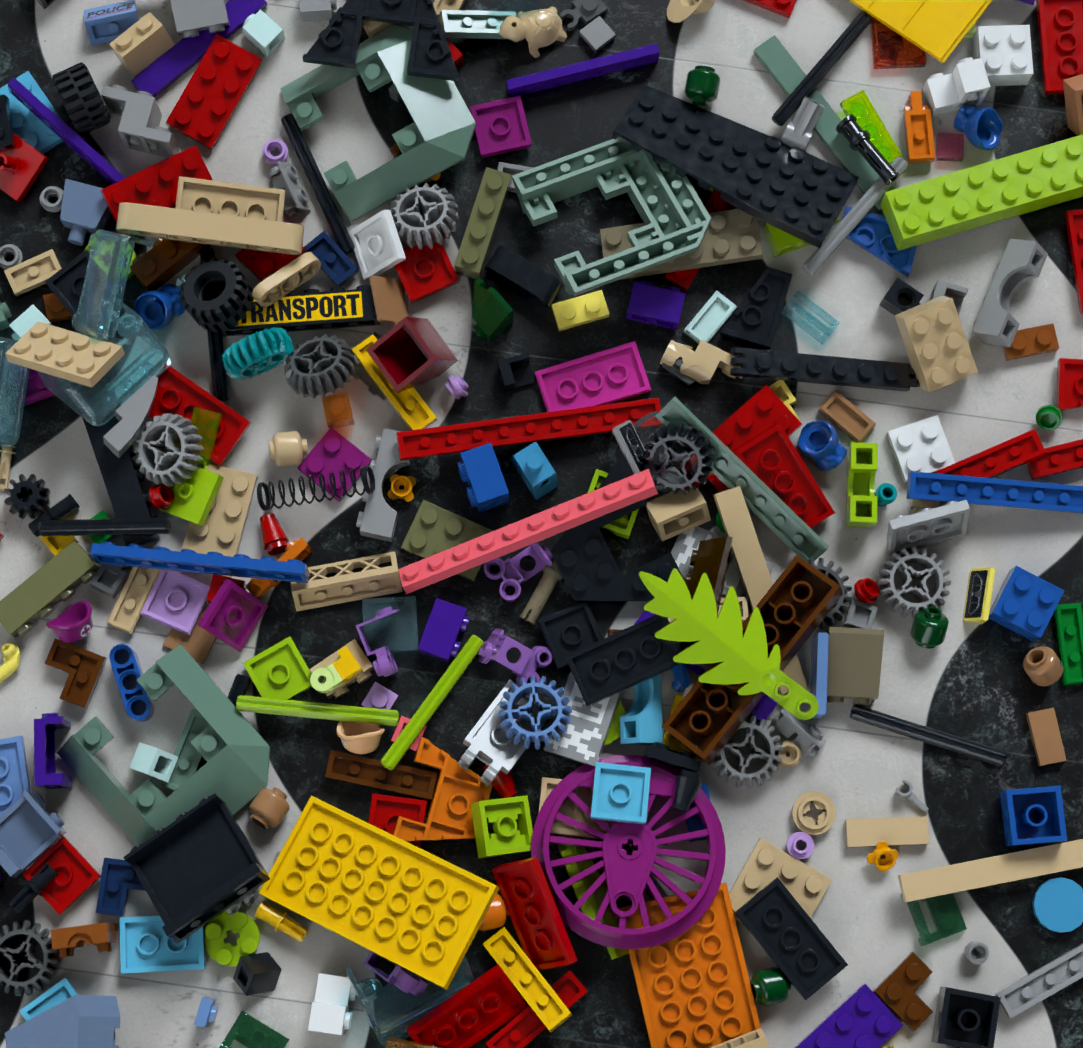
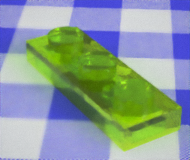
(869, 121)

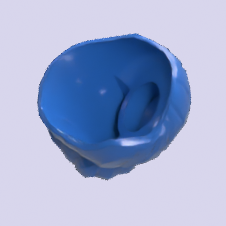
(979, 125)
(159, 306)
(821, 444)

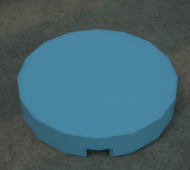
(1059, 905)

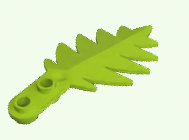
(722, 640)

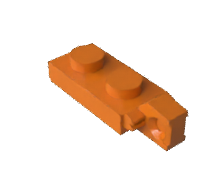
(918, 130)
(295, 550)

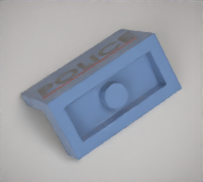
(110, 21)

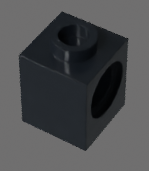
(900, 289)

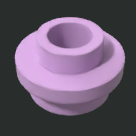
(273, 145)
(457, 386)
(791, 845)

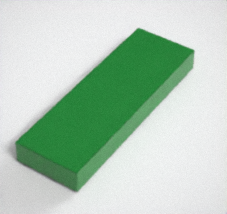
(1069, 636)

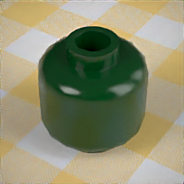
(702, 85)
(929, 627)
(769, 986)

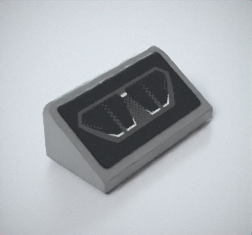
(630, 445)

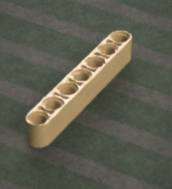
(210, 228)

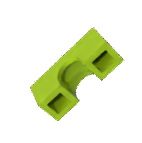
(860, 480)

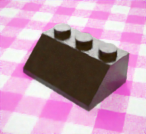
(714, 560)

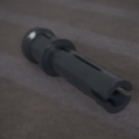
(860, 141)

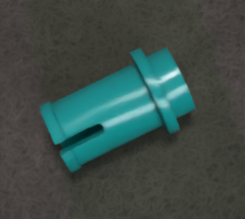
(890, 493)

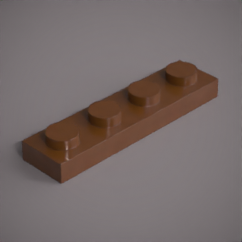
(373, 774)

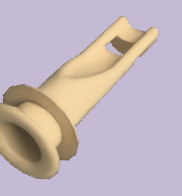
(5, 462)

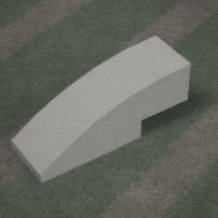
(132, 418)

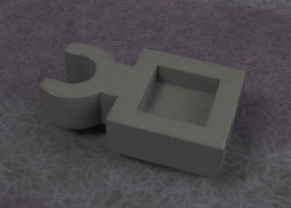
(583, 10)
(110, 579)

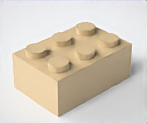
(936, 343)

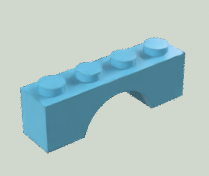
(644, 719)

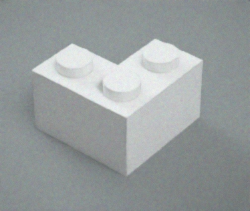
(963, 86)
(331, 1005)

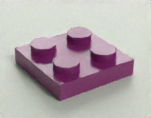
(501, 126)
(333, 454)
(232, 615)

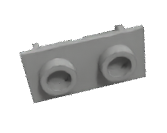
(285, 178)
(807, 736)

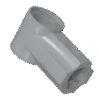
(800, 129)

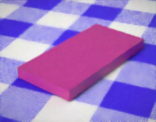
(594, 379)

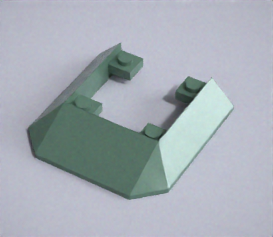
(428, 146)
(665, 201)
(230, 744)

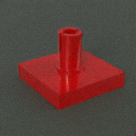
(20, 168)

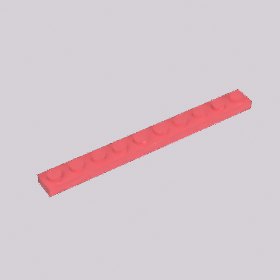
(527, 531)

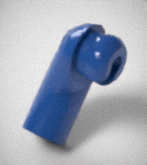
(681, 678)

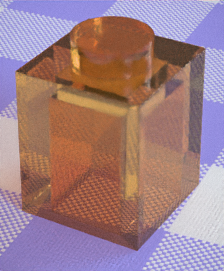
(338, 410)

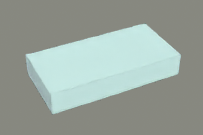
(710, 318)

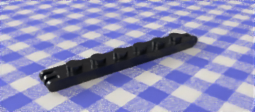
(822, 369)

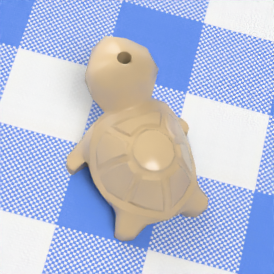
(537, 26)

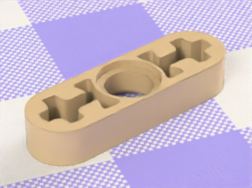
(286, 279)

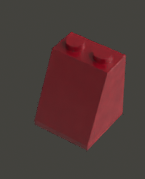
(411, 353)

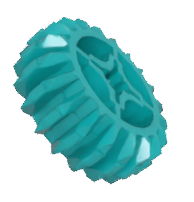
(257, 353)

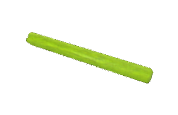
(432, 702)
(317, 710)

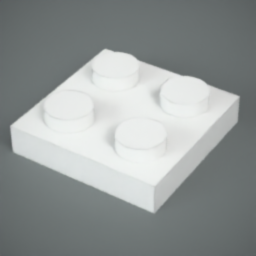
(377, 244)
(920, 447)

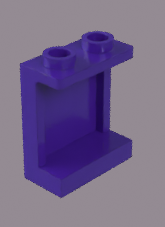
(45, 752)

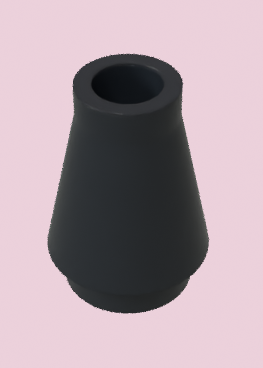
(686, 789)

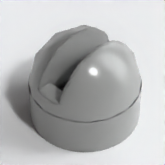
(980, 948)

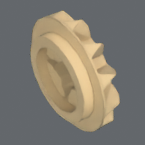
(824, 820)

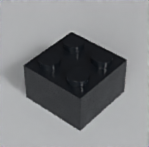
(965, 1018)

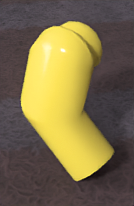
(11, 660)

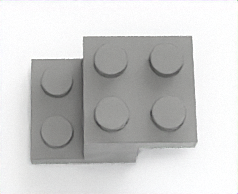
(139, 121)

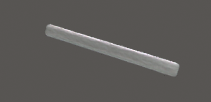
(851, 220)

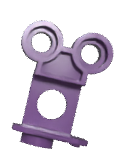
(513, 574)
(496, 649)
(385, 662)
(400, 977)

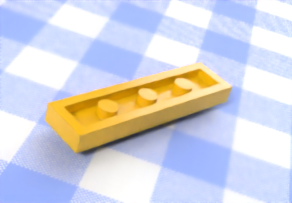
(407, 403)
(527, 979)

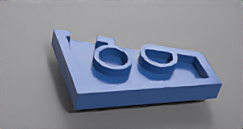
(876, 238)

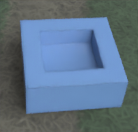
(207, 1012)

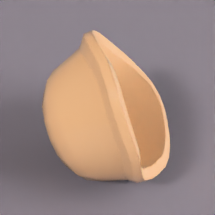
(359, 737)

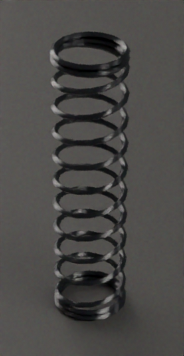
(363, 472)

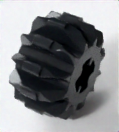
(19, 491)

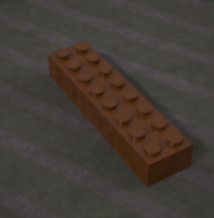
(790, 616)

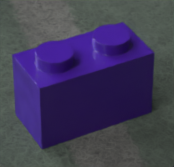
(655, 305)
(443, 630)

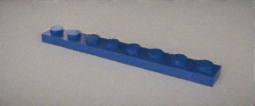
(995, 492)
(208, 563)

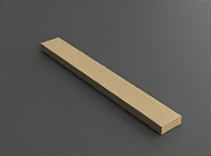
(750, 560)
(991, 871)

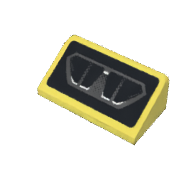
(979, 595)

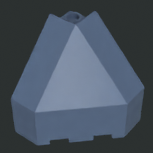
(74, 1023)

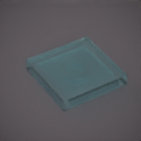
(395, 631)

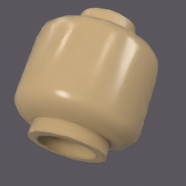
(287, 448)

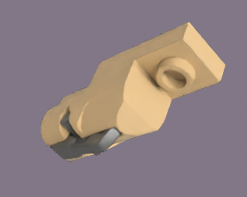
(696, 365)

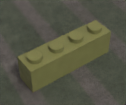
(483, 223)
(46, 588)

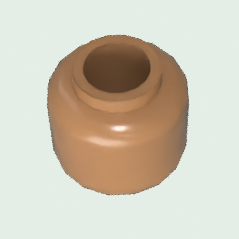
(1043, 666)
(269, 808)

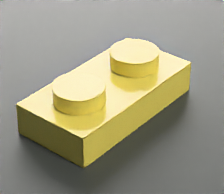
(580, 310)

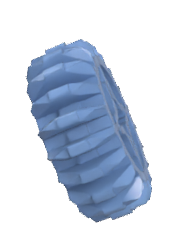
(545, 712)

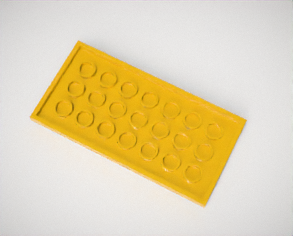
(379, 891)

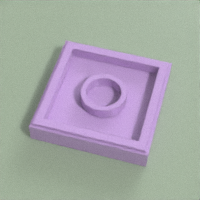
(176, 601)

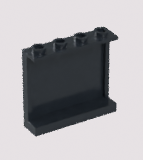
(197, 867)

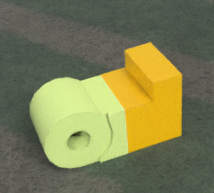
(329, 678)

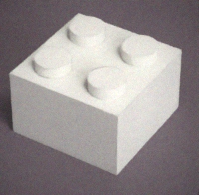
(1004, 53)

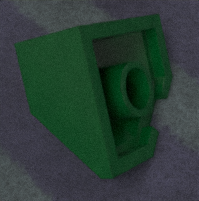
(489, 313)

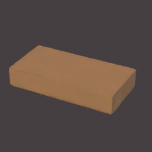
(846, 417)
(1046, 737)

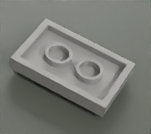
(928, 526)

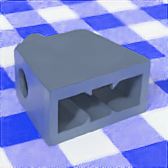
(83, 210)

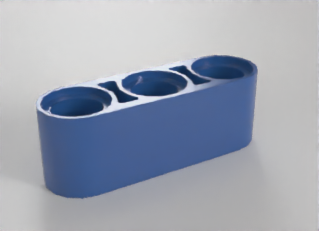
(122, 673)

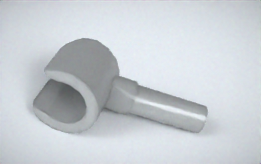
(911, 796)

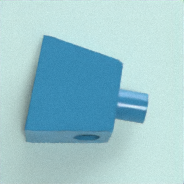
(535, 470)

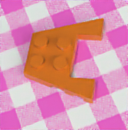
(450, 808)

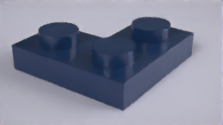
(332, 258)
(115, 883)

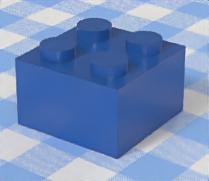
(484, 476)
(1025, 603)
(1033, 816)

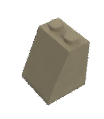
(854, 664)

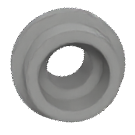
(50, 192)
(7, 250)

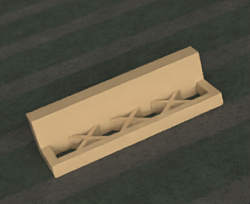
(347, 585)

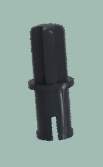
(57, 512)
(34, 887)

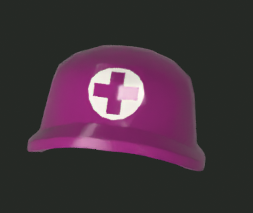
(73, 622)

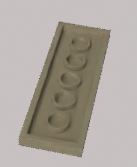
(729, 239)

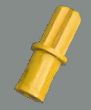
(281, 921)

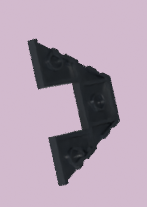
(429, 49)
(588, 562)

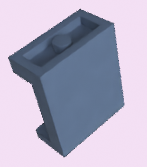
(27, 832)

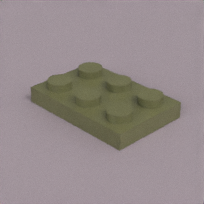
(439, 530)

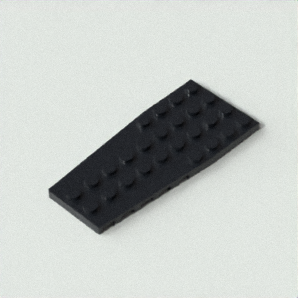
(741, 163)

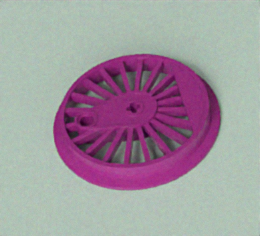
(626, 874)

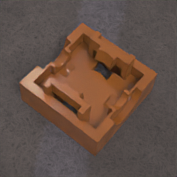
(74, 937)

